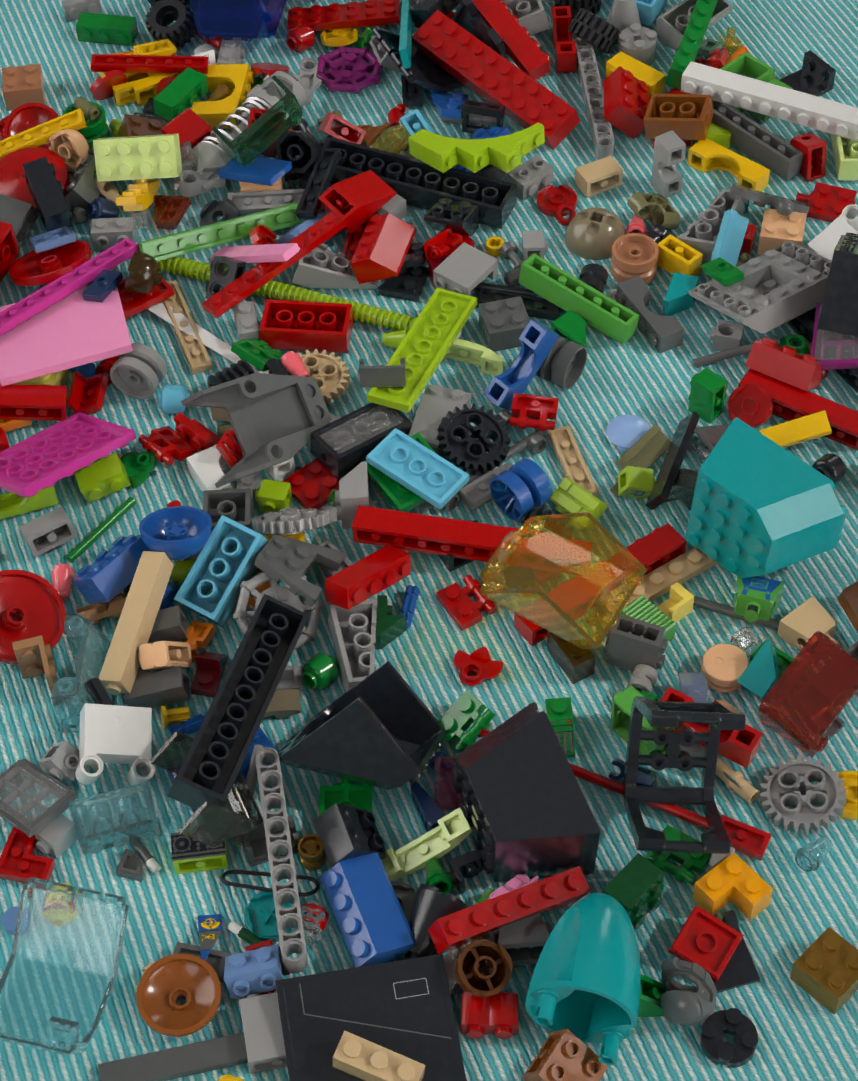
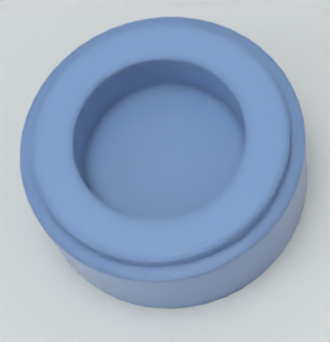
(9, 920)

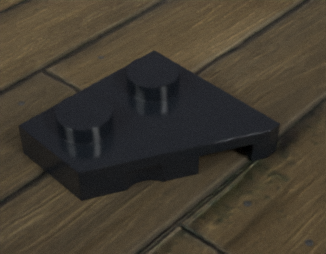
(406, 285)

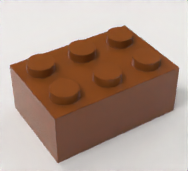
(683, 113)

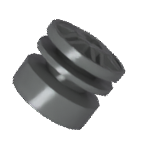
(564, 363)

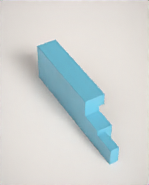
(730, 237)

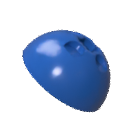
(176, 531)

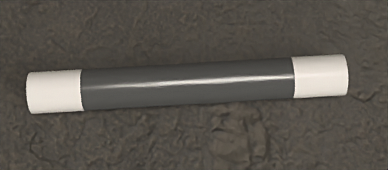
(145, 855)

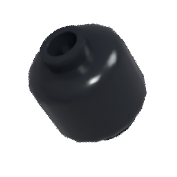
(830, 466)

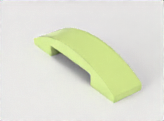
(476, 354)
(433, 844)

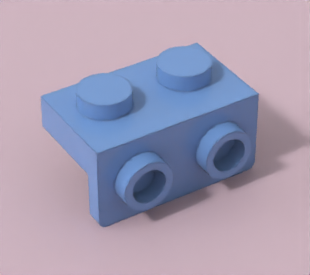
(253, 971)

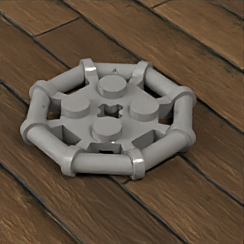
(282, 594)

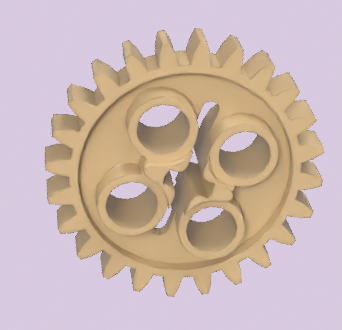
(329, 372)

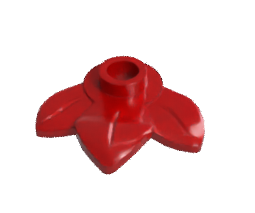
(476, 664)

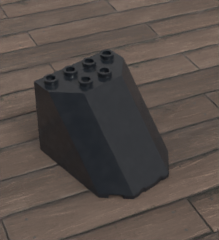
(840, 300)
(369, 734)

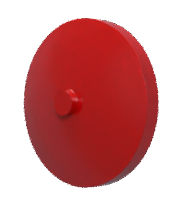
(12, 175)
(49, 265)
(28, 610)

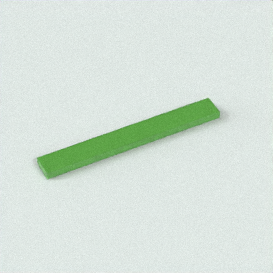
(219, 232)

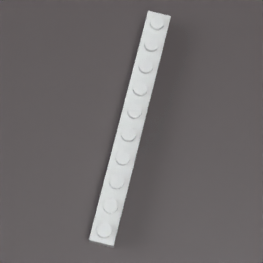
(771, 100)

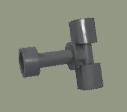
(509, 251)

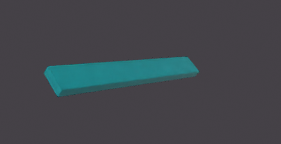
(405, 40)

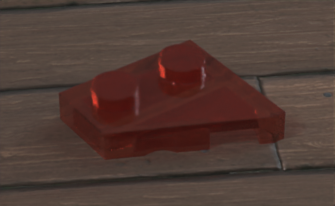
(169, 210)

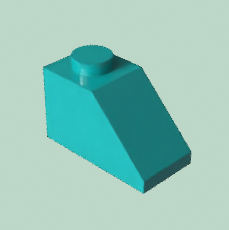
(677, 296)
(761, 672)

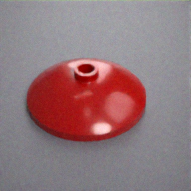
(27, 117)

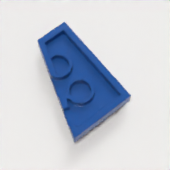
(449, 104)

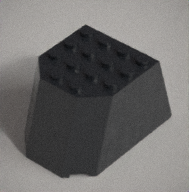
(525, 801)

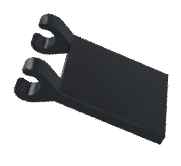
(740, 968)

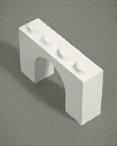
(209, 464)

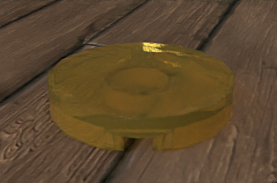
(392, 139)

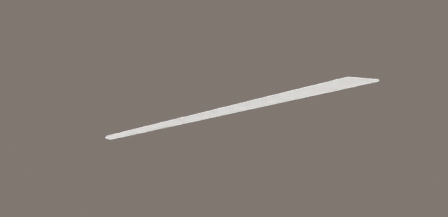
(206, 337)

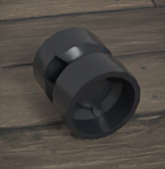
(594, 276)

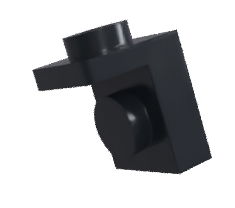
(463, 867)

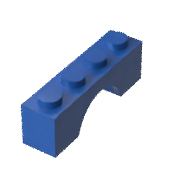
(535, 346)

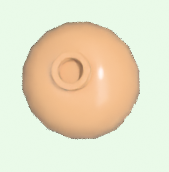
(70, 146)

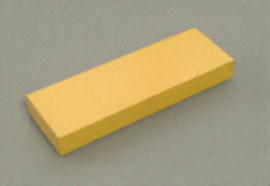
(799, 430)

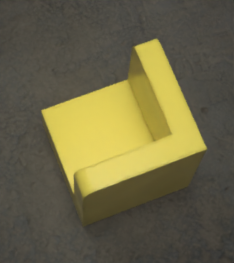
(679, 603)

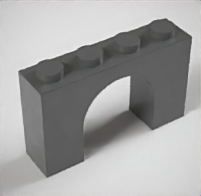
(166, 685)

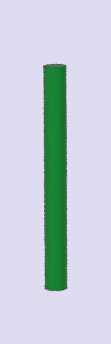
(100, 530)

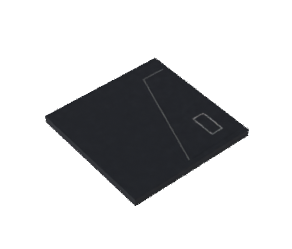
(389, 1003)

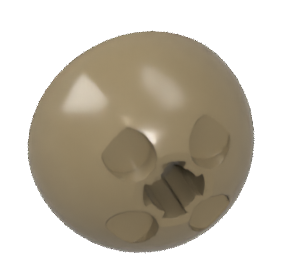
(593, 233)

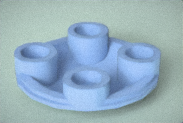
(626, 431)

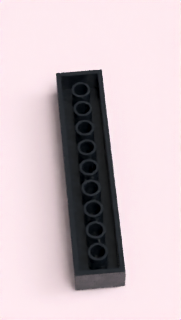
(425, 185)
(239, 705)

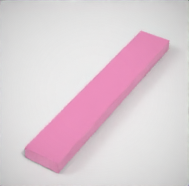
(259, 253)

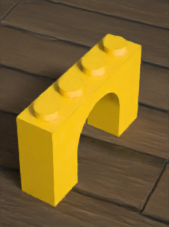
(238, 79)

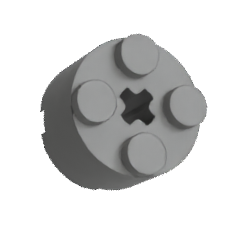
(638, 43)

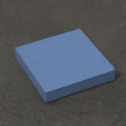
(51, 239)

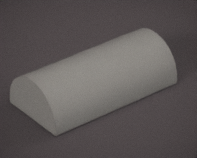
(673, 22)

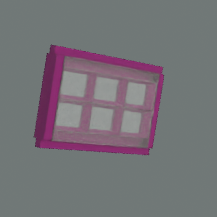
(833, 348)

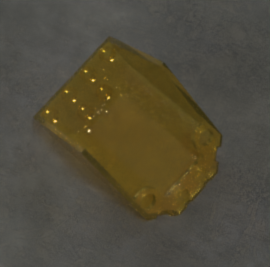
(564, 576)

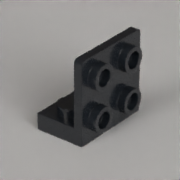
(814, 77)

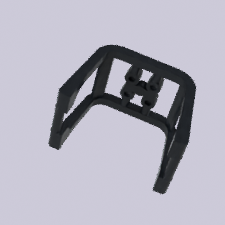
(662, 714)

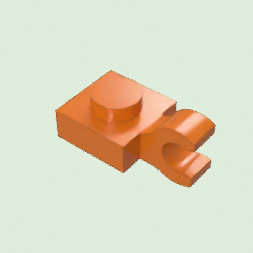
(199, 635)

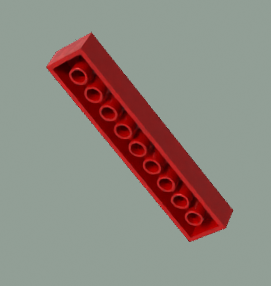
(494, 78)

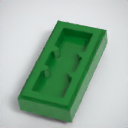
(723, 272)

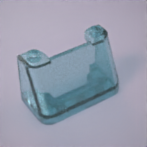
(70, 693)

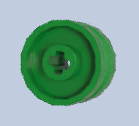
(95, 128)

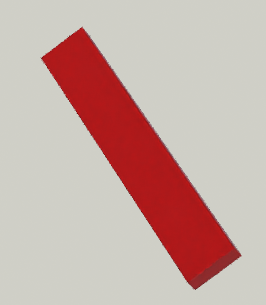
(148, 63)

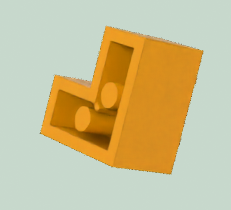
(733, 883)

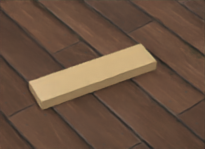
(570, 458)

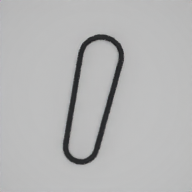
(264, 888)

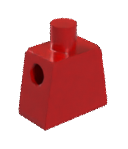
(814, 155)

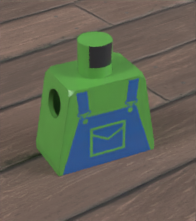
(757, 597)

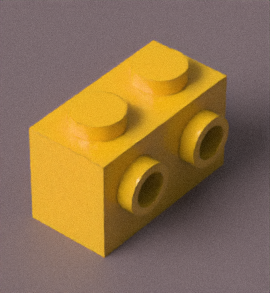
(679, 257)

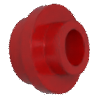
(564, 209)

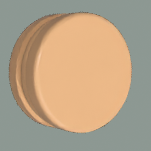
(723, 667)

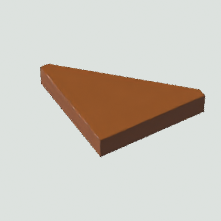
(372, 133)

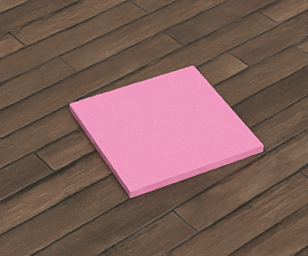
(64, 337)

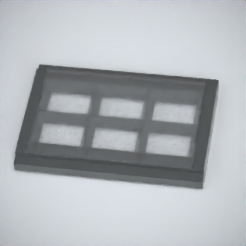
(32, 797)

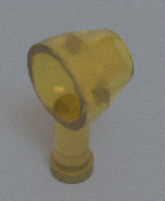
(731, 42)

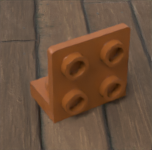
(565, 1059)

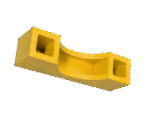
(710, 156)

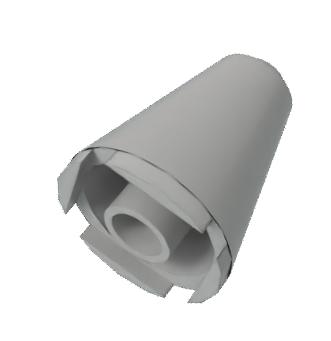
(623, 14)

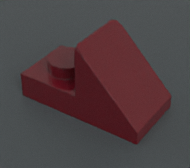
(208, 673)

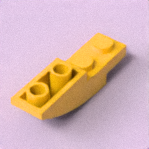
(139, 90)
(139, 195)

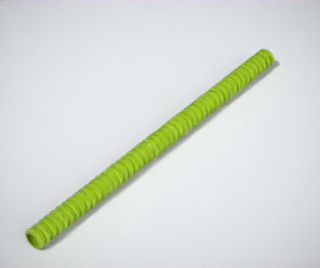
(281, 291)

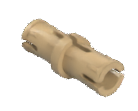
(747, 791)

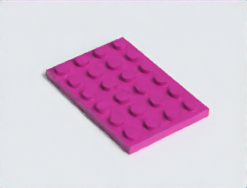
(59, 452)

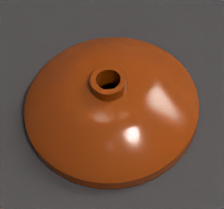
(173, 979)

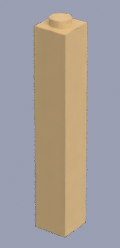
(136, 622)

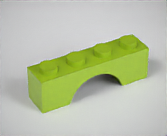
(14, 504)

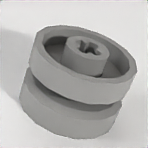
(139, 372)

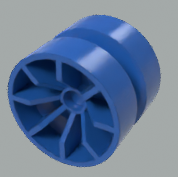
(520, 489)

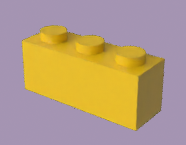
(653, 78)

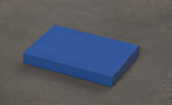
(261, 171)

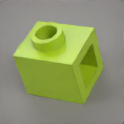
(273, 495)

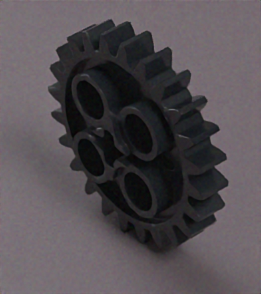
(473, 438)

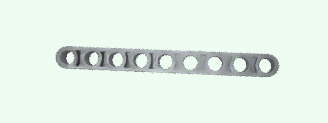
(593, 99)
(284, 867)

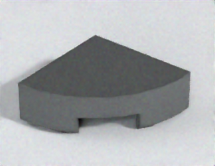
(130, 866)

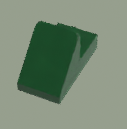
(387, 625)

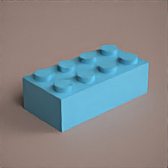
(219, 570)

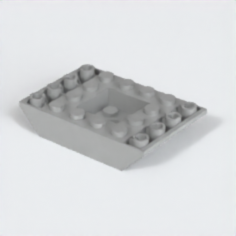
(773, 288)

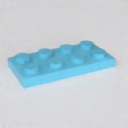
(417, 468)

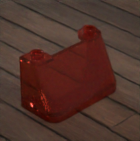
(811, 694)

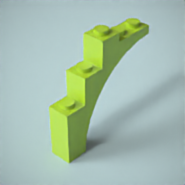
(475, 154)

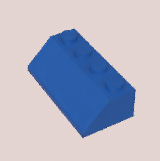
(367, 910)

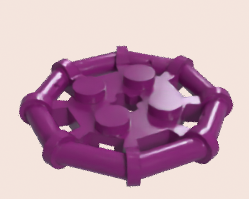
(349, 69)

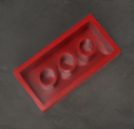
(307, 325)

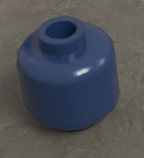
(102, 209)

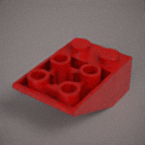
(357, 198)

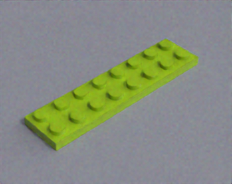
(425, 347)

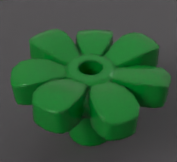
(365, 38)

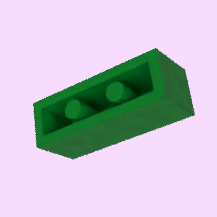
(107, 29)
(180, 94)

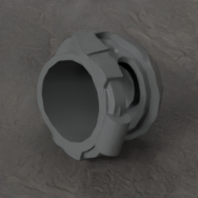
(686, 1003)

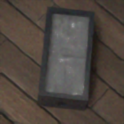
(352, 437)

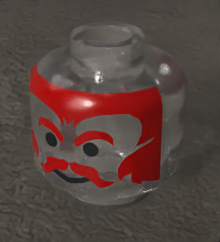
(315, 922)

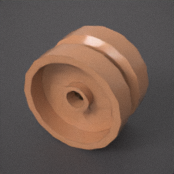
(633, 257)

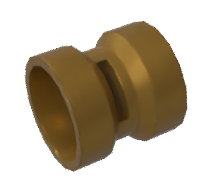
(311, 852)

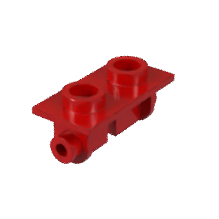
(441, 243)

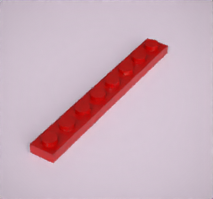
(266, 271)

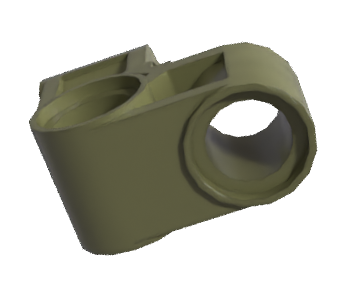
(654, 208)

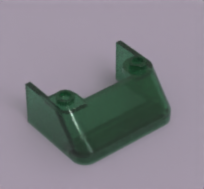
(264, 130)

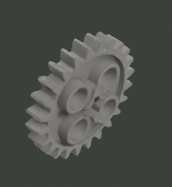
(290, 521)
(803, 795)

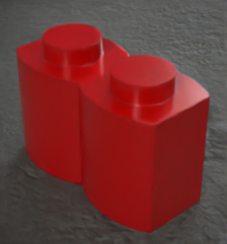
(490, 1015)

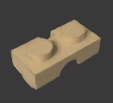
(108, 190)

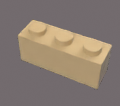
(373, 1061)

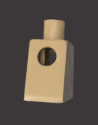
(804, 622)

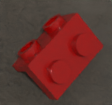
(87, 394)
(195, 432)

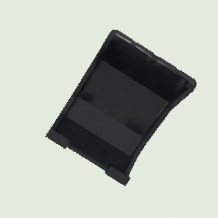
(425, 71)

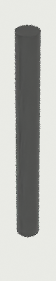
(719, 356)
(729, 611)

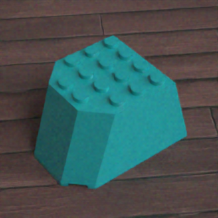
(761, 506)

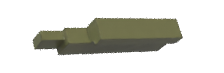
(644, 452)

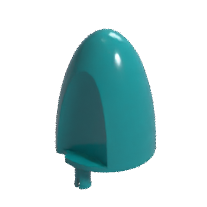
(589, 975)

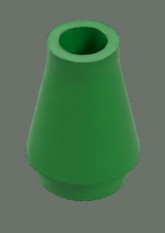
(438, 876)

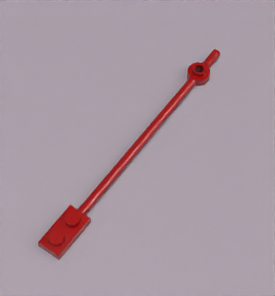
(742, 836)

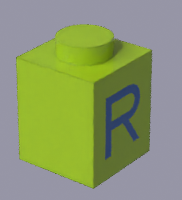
(635, 482)

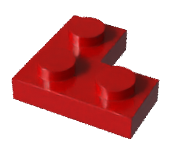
(19, 863)

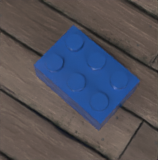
(111, 570)

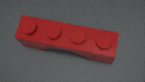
(563, 44)
(733, 744)

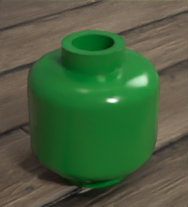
(320, 671)

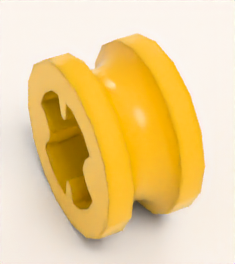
(493, 246)

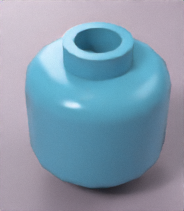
(170, 398)

